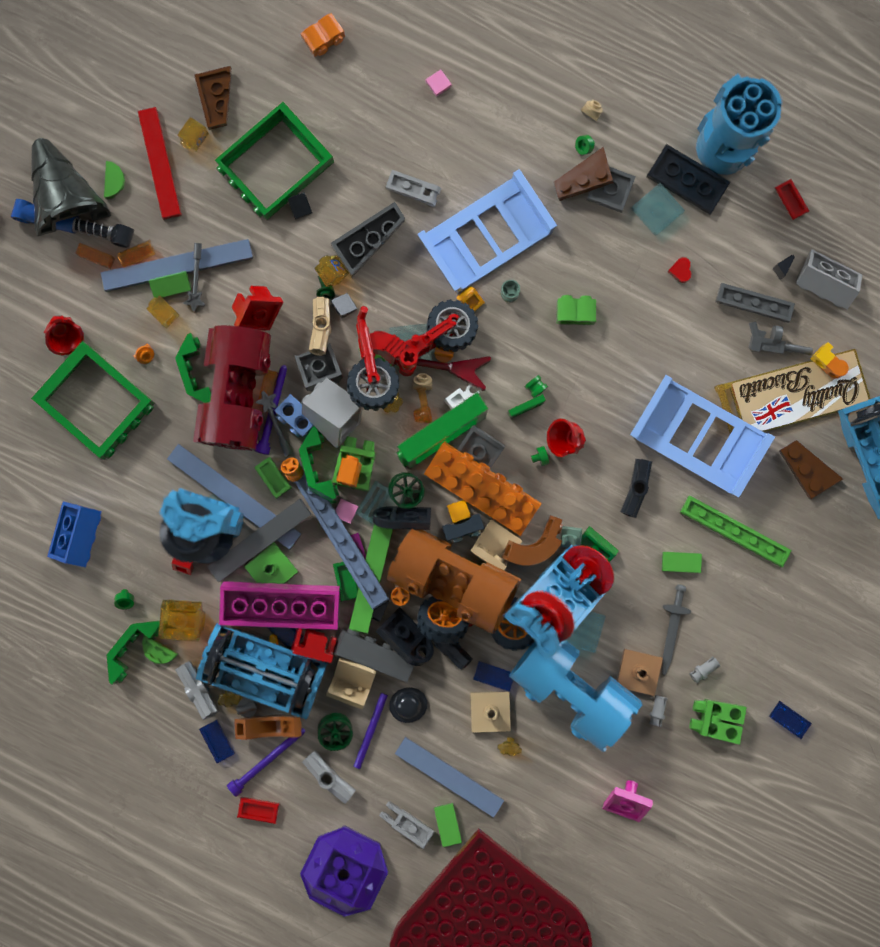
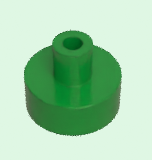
(584, 144)
(541, 456)
(124, 600)

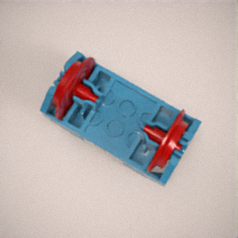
(562, 597)

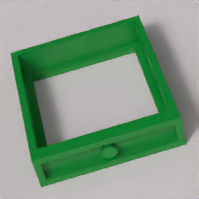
(284, 114)
(445, 428)
(119, 435)

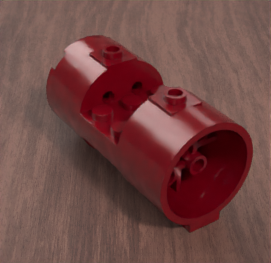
(237, 358)

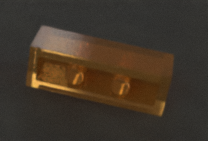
(136, 253)
(95, 255)
(268, 383)

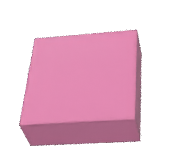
(438, 83)
(346, 510)

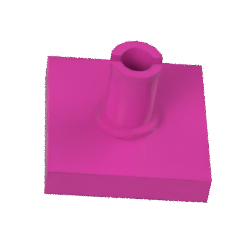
(627, 802)

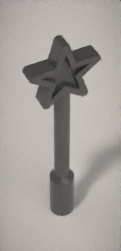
(194, 298)
(267, 404)

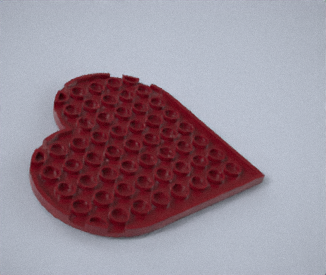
(490, 902)

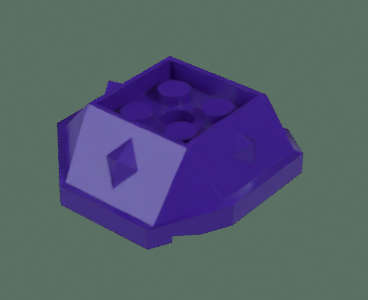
(348, 851)

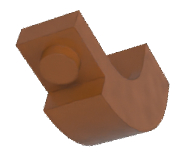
(538, 551)
(268, 726)

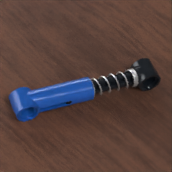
(118, 235)

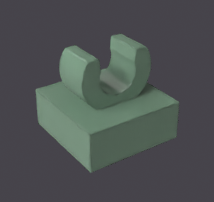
(570, 536)

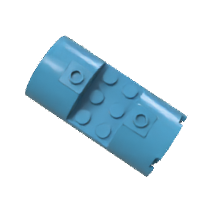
(738, 124)
(601, 712)

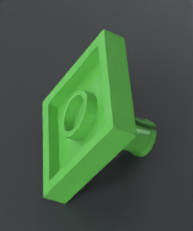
(271, 566)

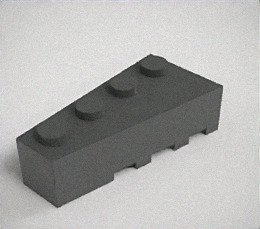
(365, 239)
(371, 654)

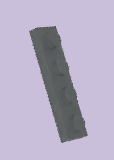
(755, 302)

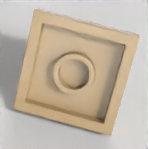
(490, 711)

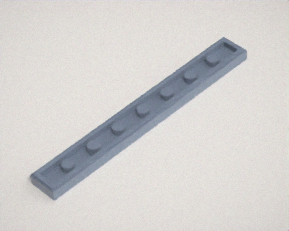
(145, 271)
(227, 491)
(344, 546)

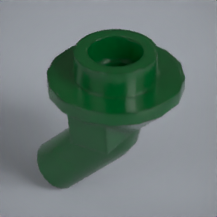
(327, 292)

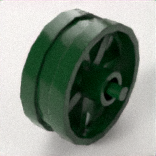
(406, 490)
(335, 732)

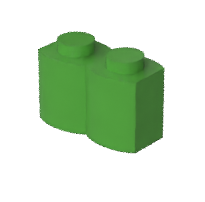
(576, 311)

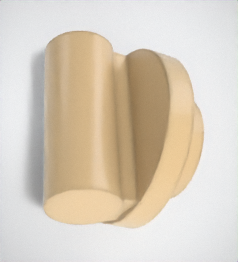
(592, 109)
(421, 381)

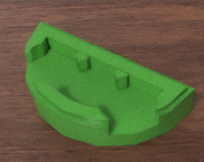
(113, 180)
(157, 652)

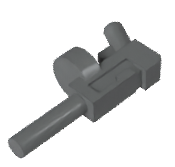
(774, 343)

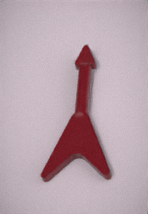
(462, 369)

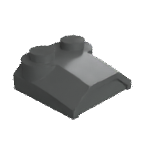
(318, 368)

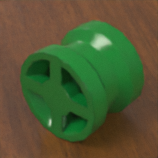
(536, 386)

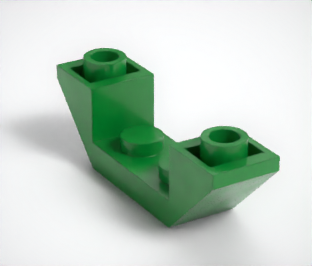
(188, 349)
(324, 489)
(116, 668)

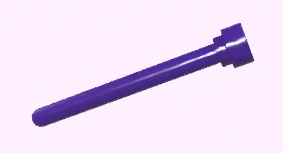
(263, 445)
(237, 785)

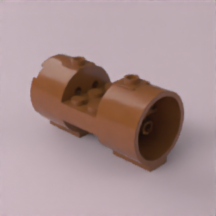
(429, 567)

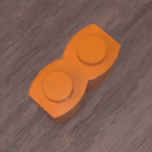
(323, 35)
(349, 471)

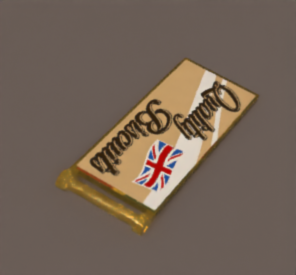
(794, 394)

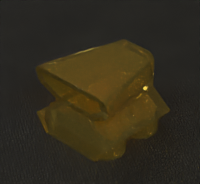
(181, 620)

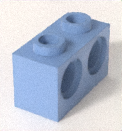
(295, 418)

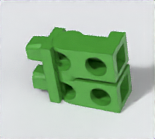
(365, 456)
(712, 720)

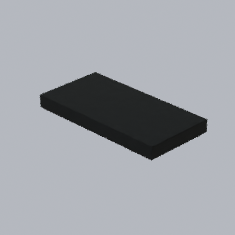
(688, 179)

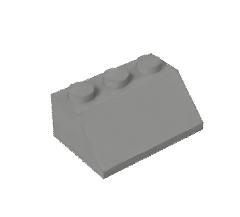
(829, 280)

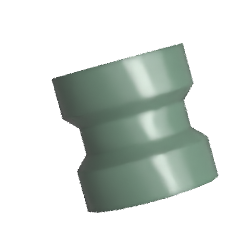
(510, 287)

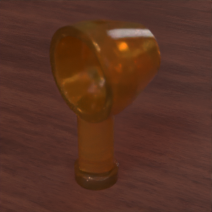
(423, 413)

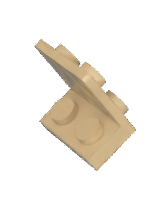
(492, 544)

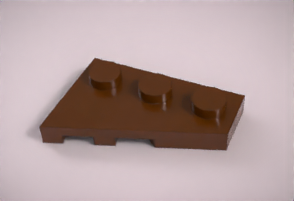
(214, 95)
(585, 177)
(808, 469)

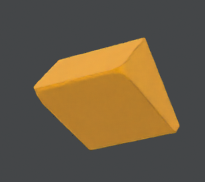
(471, 297)
(458, 511)

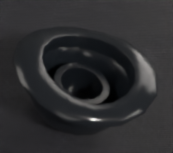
(408, 705)

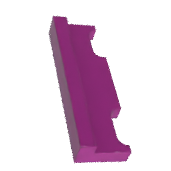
(357, 540)

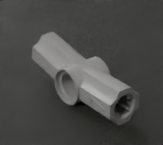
(197, 691)
(338, 786)

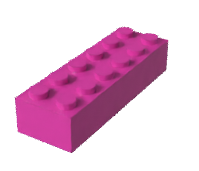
(279, 605)

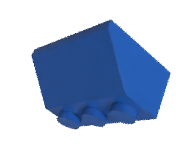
(74, 534)

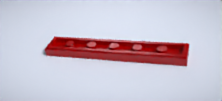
(159, 163)

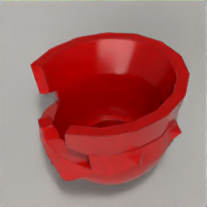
(63, 335)
(565, 437)

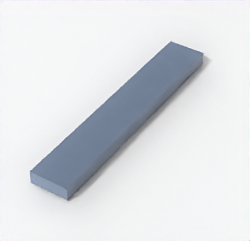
(449, 777)

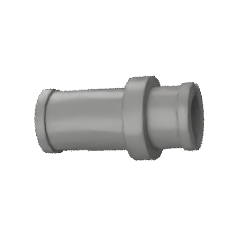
(705, 669)
(657, 713)

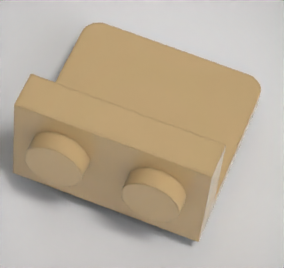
(351, 683)

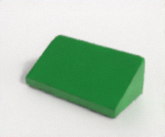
(594, 540)

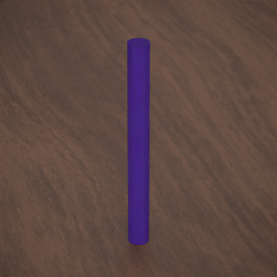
(370, 730)

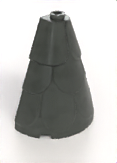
(60, 189)

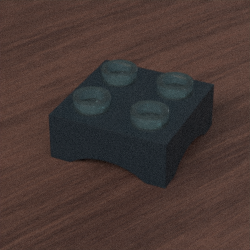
(471, 527)

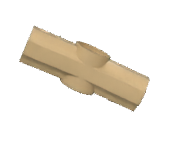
(321, 316)

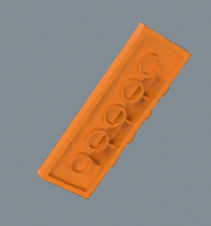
(482, 488)

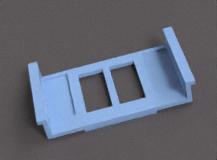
(521, 212)
(736, 458)

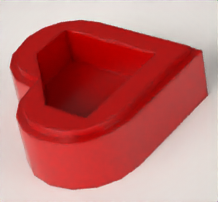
(680, 270)

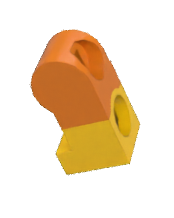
(829, 362)

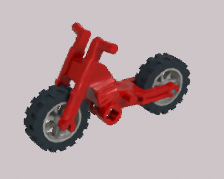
(404, 353)

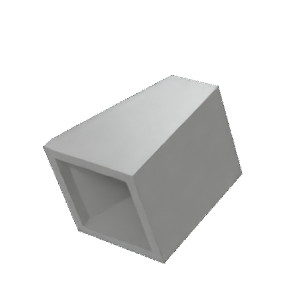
(331, 411)

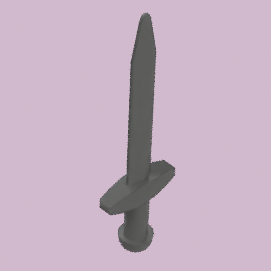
(676, 610)

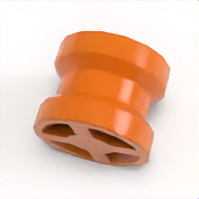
(292, 469)
(397, 596)

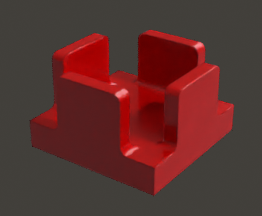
(257, 310)
(313, 645)

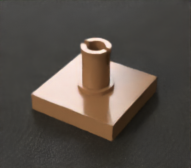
(639, 671)

